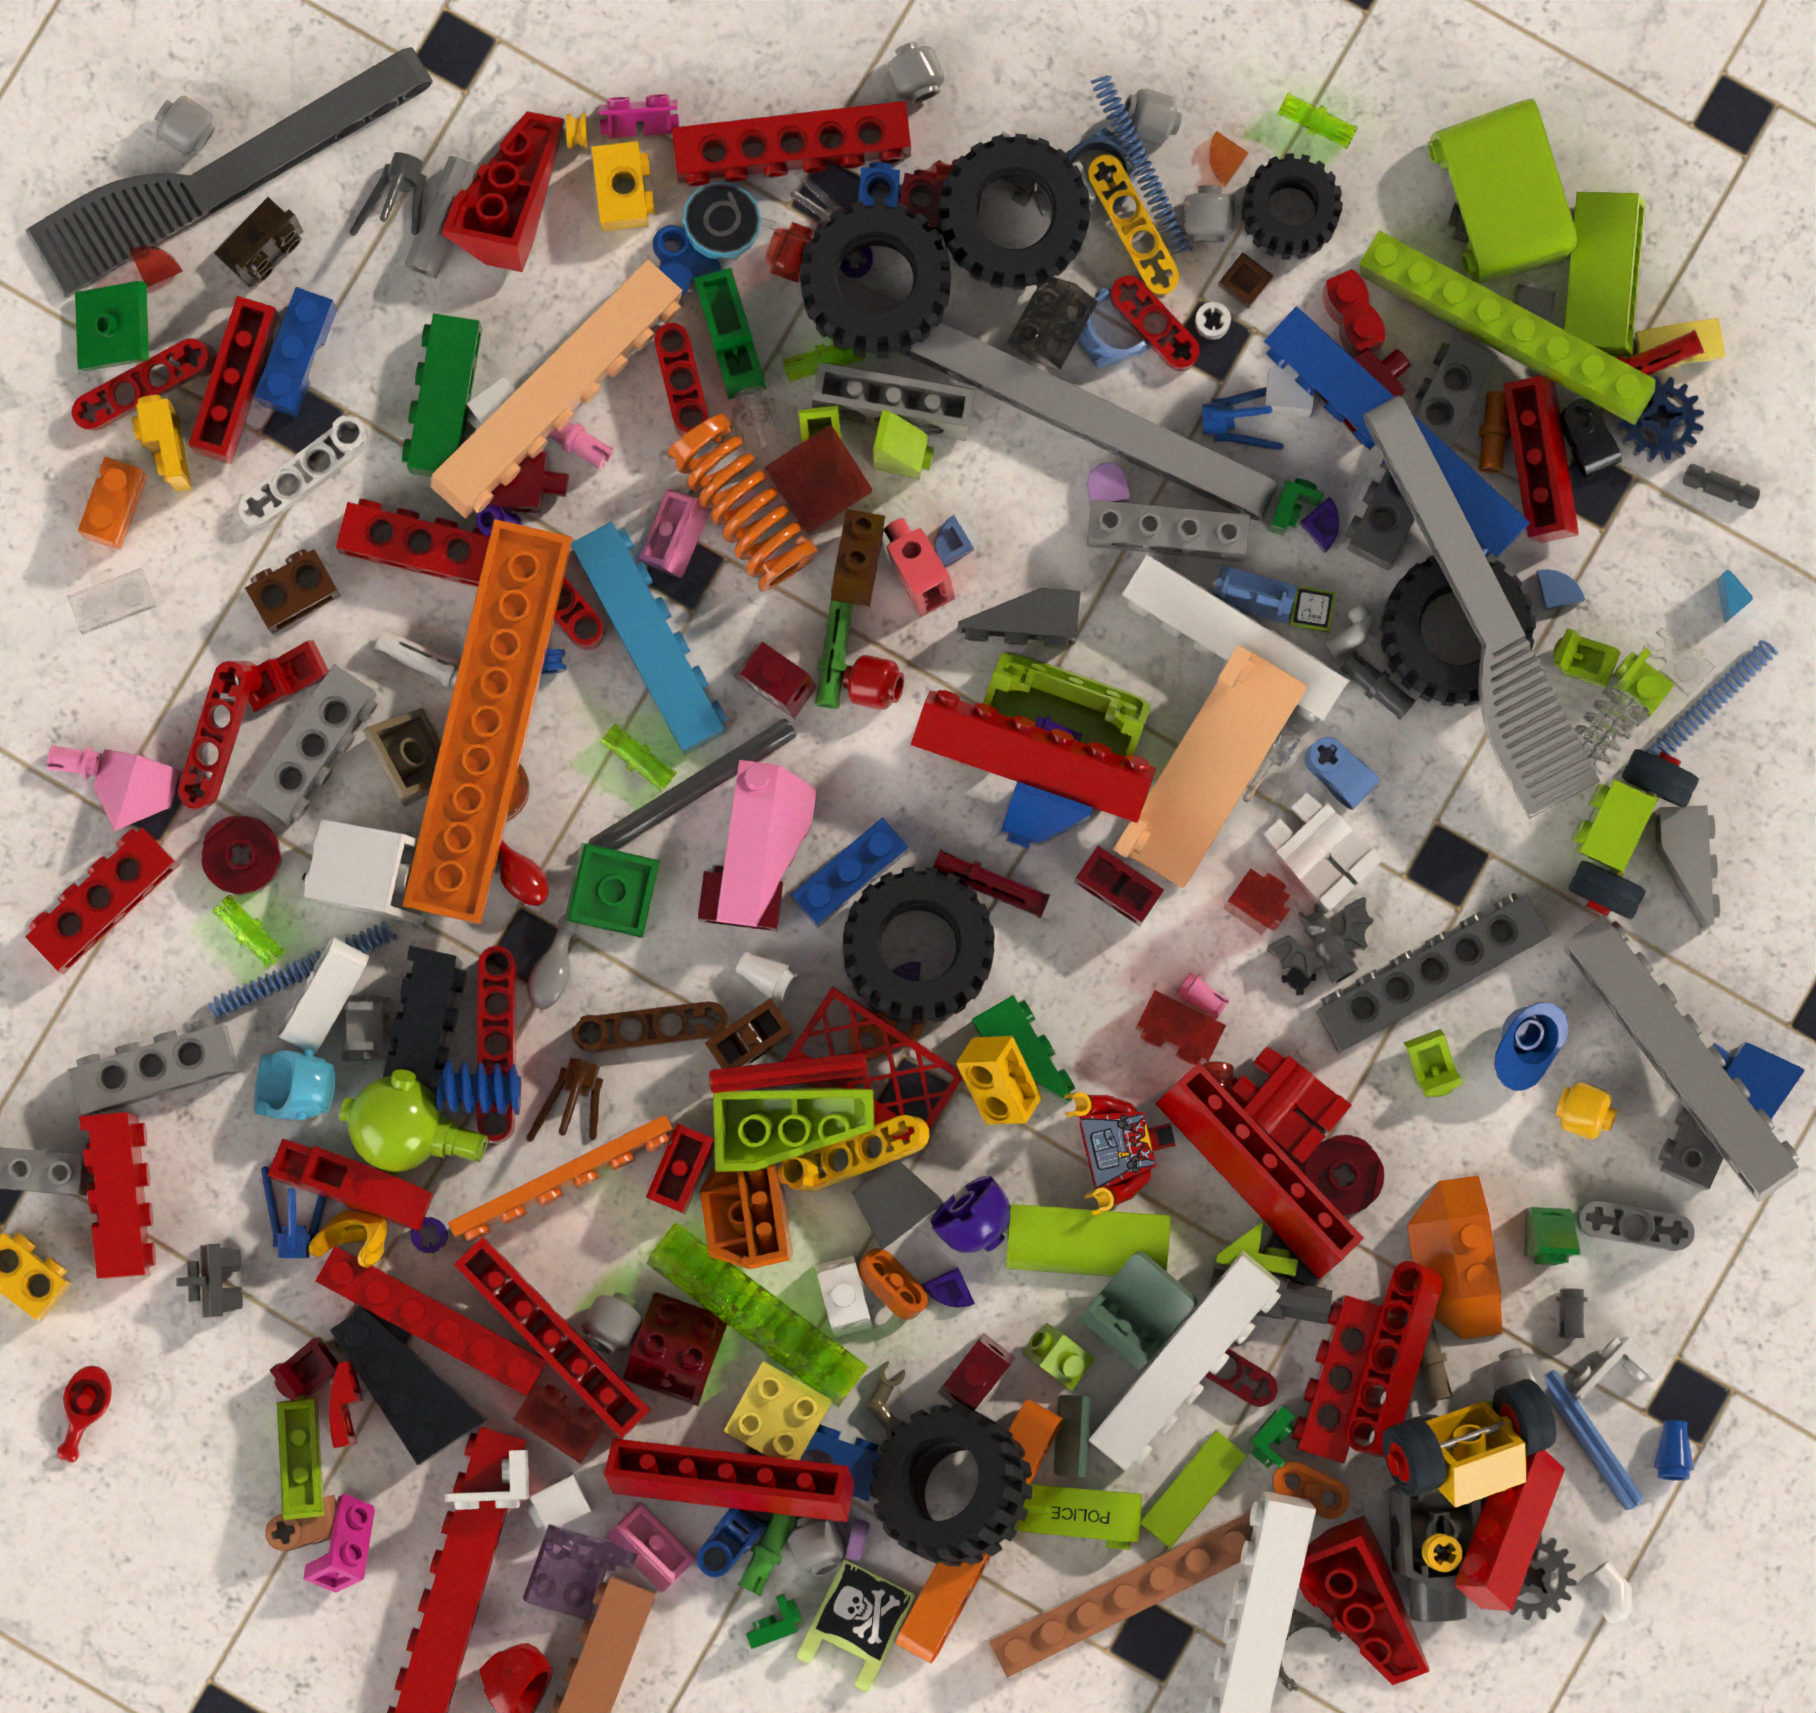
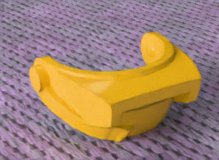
(353, 1227)

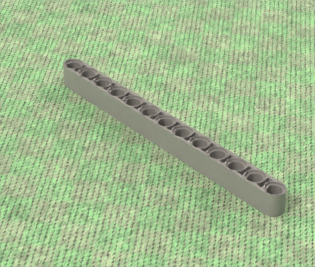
(1080, 412)

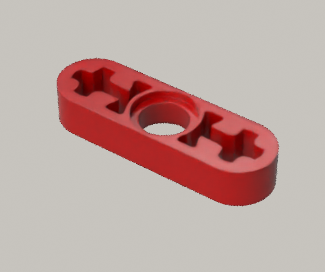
(1128, 308)

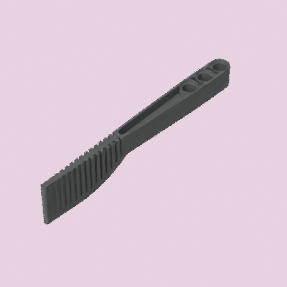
(143, 210)

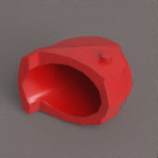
(516, 1679)

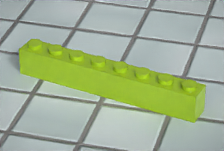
(1507, 327)

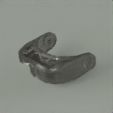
(1298, 1621)

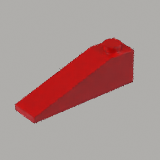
(504, 203)

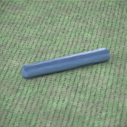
(1592, 1441)

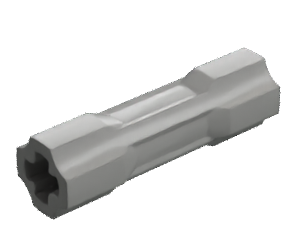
(430, 244)

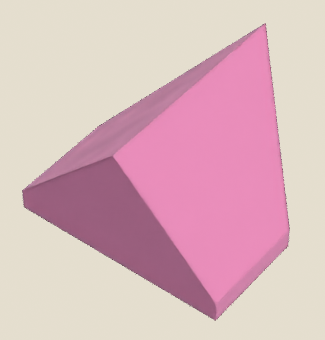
(134, 787)

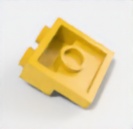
(161, 433)

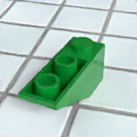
(1014, 1020)
(1550, 1235)

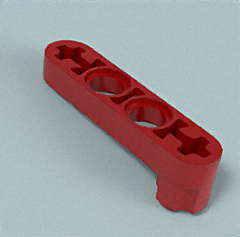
(139, 379)
(223, 738)

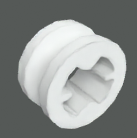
(1200, 320)

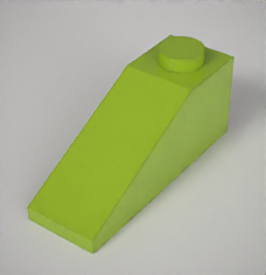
(901, 447)

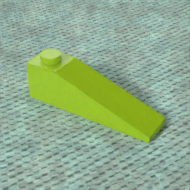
(784, 1122)

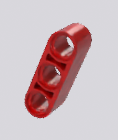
(680, 362)
(574, 614)

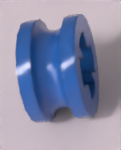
(553, 662)

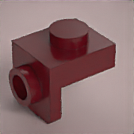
(305, 1371)

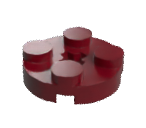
(218, 853)
(1362, 1162)

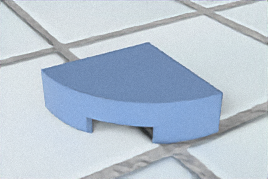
(952, 542)
(1558, 589)

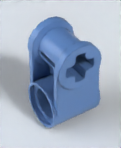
(1346, 777)

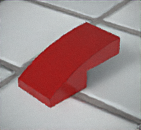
(288, 675)

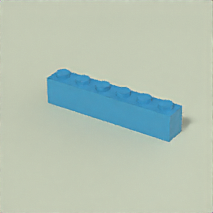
(648, 638)

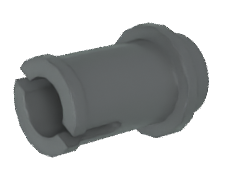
(1571, 1313)

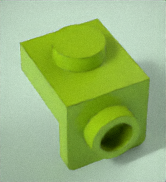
(1585, 658)
(1433, 1064)
(1058, 1356)

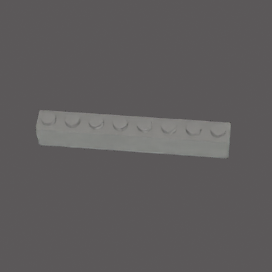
(1681, 1057)

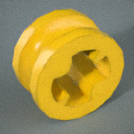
(576, 131)
(1441, 1565)

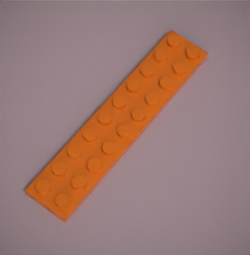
(487, 722)

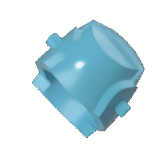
(293, 1085)

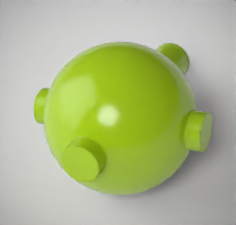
(399, 1126)

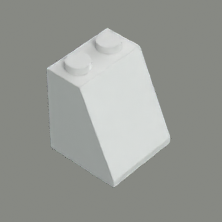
(362, 870)

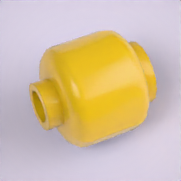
(1586, 1110)

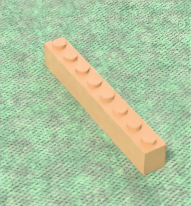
(557, 389)

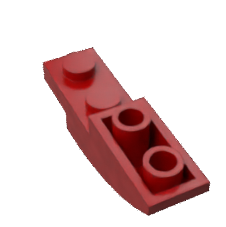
(351, 1183)

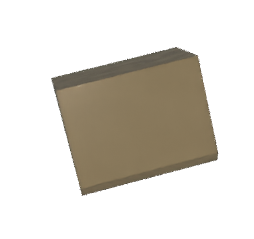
(407, 753)

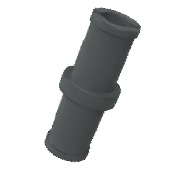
(1377, 684)

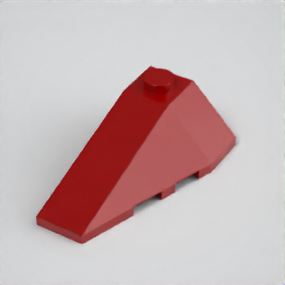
(1356, 1590)

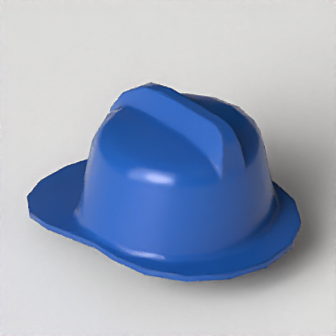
(1529, 1044)

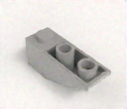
(1684, 848)

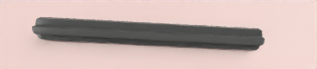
(694, 786)

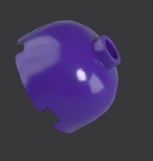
(975, 1218)

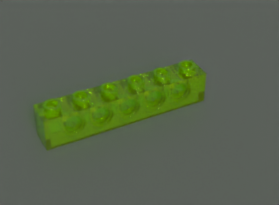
(757, 1314)

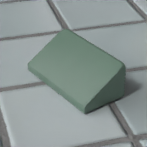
(1072, 1438)

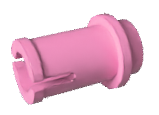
(74, 760)
(1202, 996)

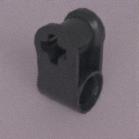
(1590, 446)

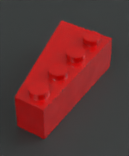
(118, 1195)

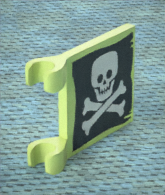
(859, 1617)

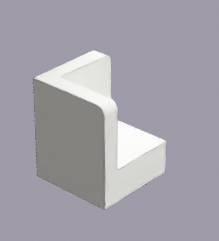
(1286, 394)

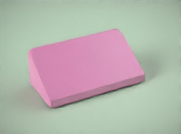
(674, 533)
(659, 1552)

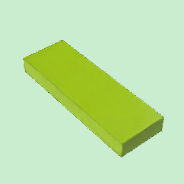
(300, 1459)
(1193, 1489)

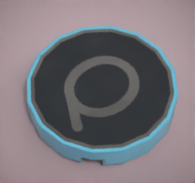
(721, 220)

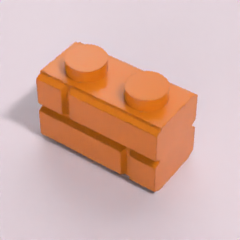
(112, 503)

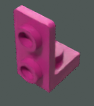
(348, 1547)

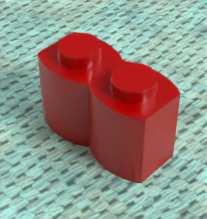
(1348, 305)

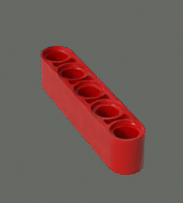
(500, 1024)
(1389, 1339)

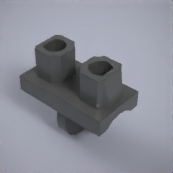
(214, 1298)

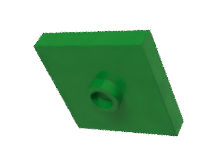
(112, 326)
(612, 890)

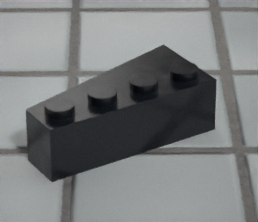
(426, 1015)
(412, 1395)

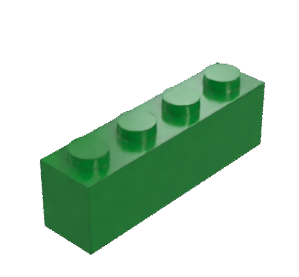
(444, 392)

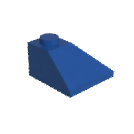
(1040, 816)

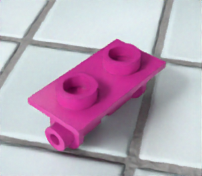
(623, 116)

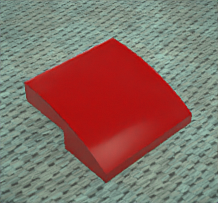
(344, 1391)

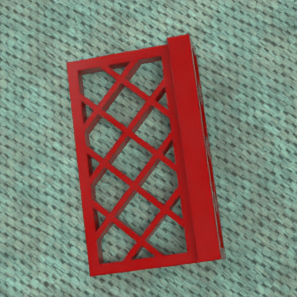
(881, 1110)

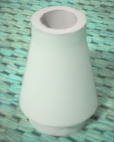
(770, 977)

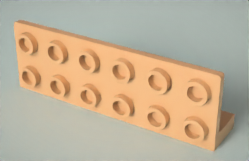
(1212, 766)

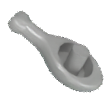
(552, 969)

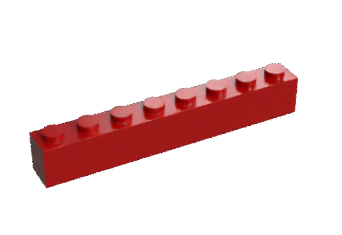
(459, 1580)

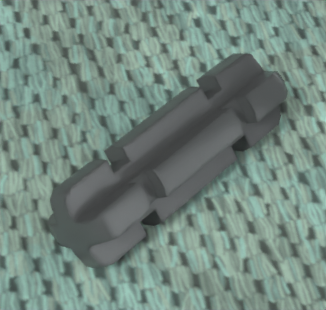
(1721, 486)

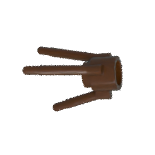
(579, 1079)

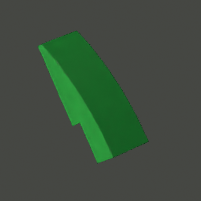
(729, 331)

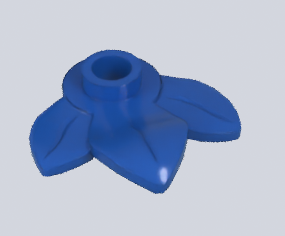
(684, 263)

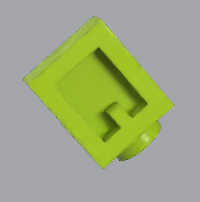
(1642, 680)

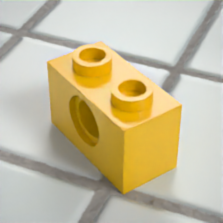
(615, 163)

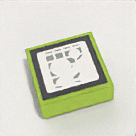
(1312, 609)

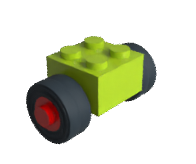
(1617, 826)

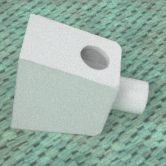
(843, 1296)

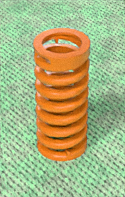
(773, 571)

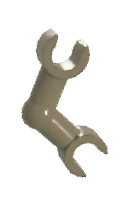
(876, 1404)

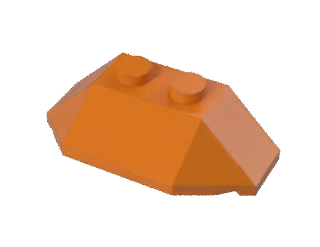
(746, 1217)
(1456, 1239)

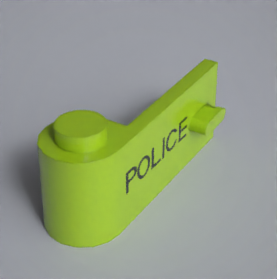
(1084, 1514)

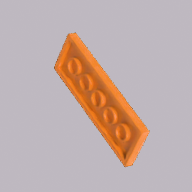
(548, 1187)

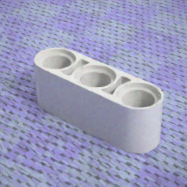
(323, 995)

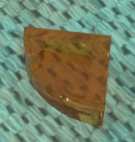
(1225, 158)

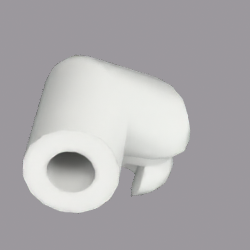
(1353, 635)
(1619, 1593)

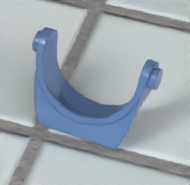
(1106, 141)
(1100, 353)

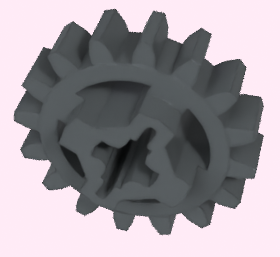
(1548, 1597)

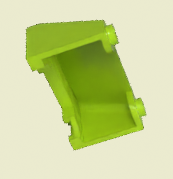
(1506, 191)
(1084, 705)

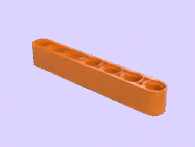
(951, 1586)

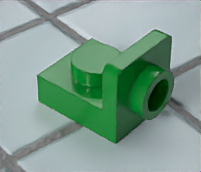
(1287, 509)
(1274, 1429)
(769, 1629)

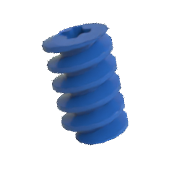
(479, 1088)

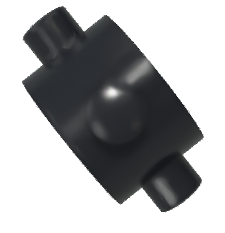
(1297, 980)

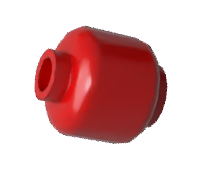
(873, 682)

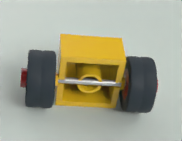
(1472, 1448)

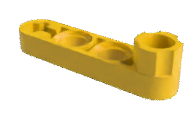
(1129, 226)
(859, 1159)

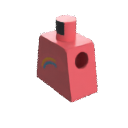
(918, 567)

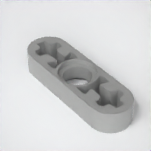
(1666, 1220)

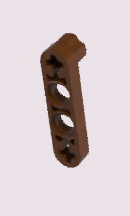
(650, 1021)

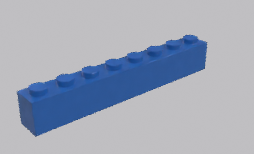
(1353, 391)

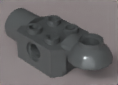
(1411, 1522)

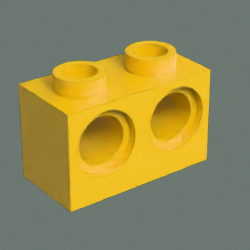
(999, 1080)
(17, 1284)

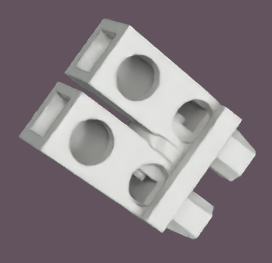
(1322, 838)

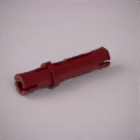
(992, 884)

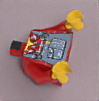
(1117, 1146)

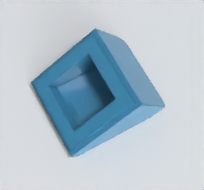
(1732, 595)

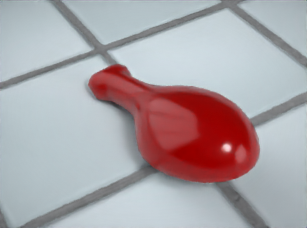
(522, 876)
(84, 1403)

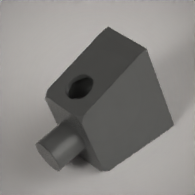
(893, 1200)

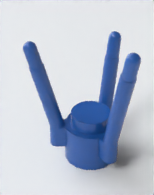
(1220, 416)
(293, 1239)

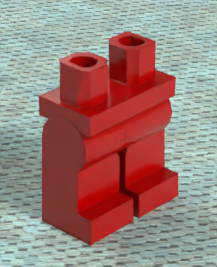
(1284, 1091)

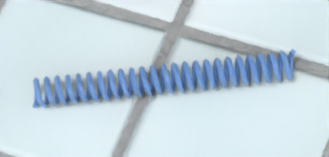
(1116, 100)
(1698, 707)
(262, 994)

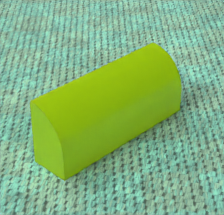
(1605, 270)
(1082, 1243)

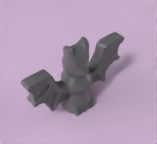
(1330, 949)

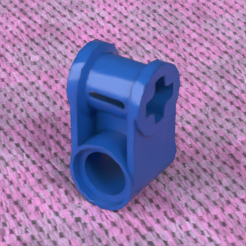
(730, 1539)

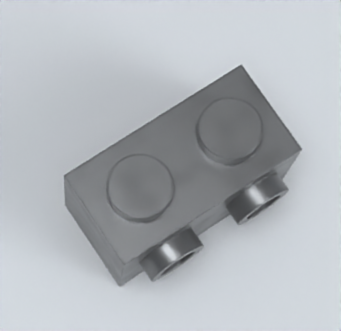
(1691, 1154)

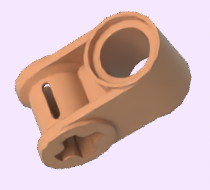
(307, 1530)

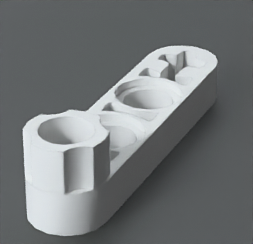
(299, 467)

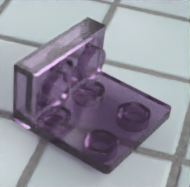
(571, 1570)

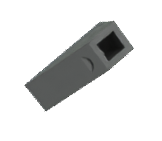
(1037, 615)

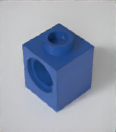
(879, 174)

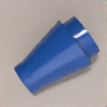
(1674, 1452)

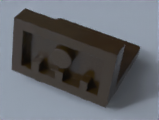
(260, 242)

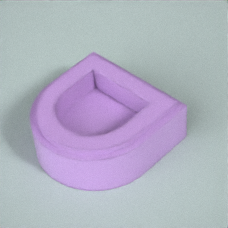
(1108, 483)
(857, 1540)

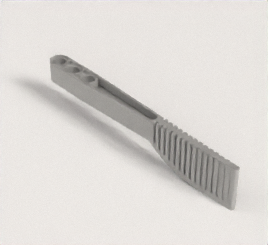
(1516, 698)

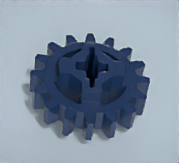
(1663, 436)

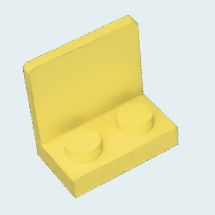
(777, 1414)

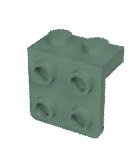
(1138, 1309)

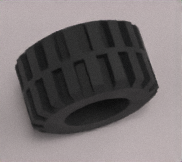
(1299, 175)

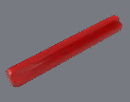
(787, 1073)

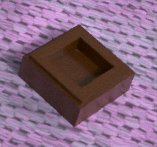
(1245, 280)

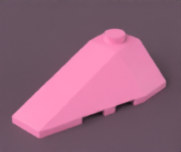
(766, 828)

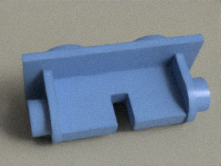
(1256, 593)

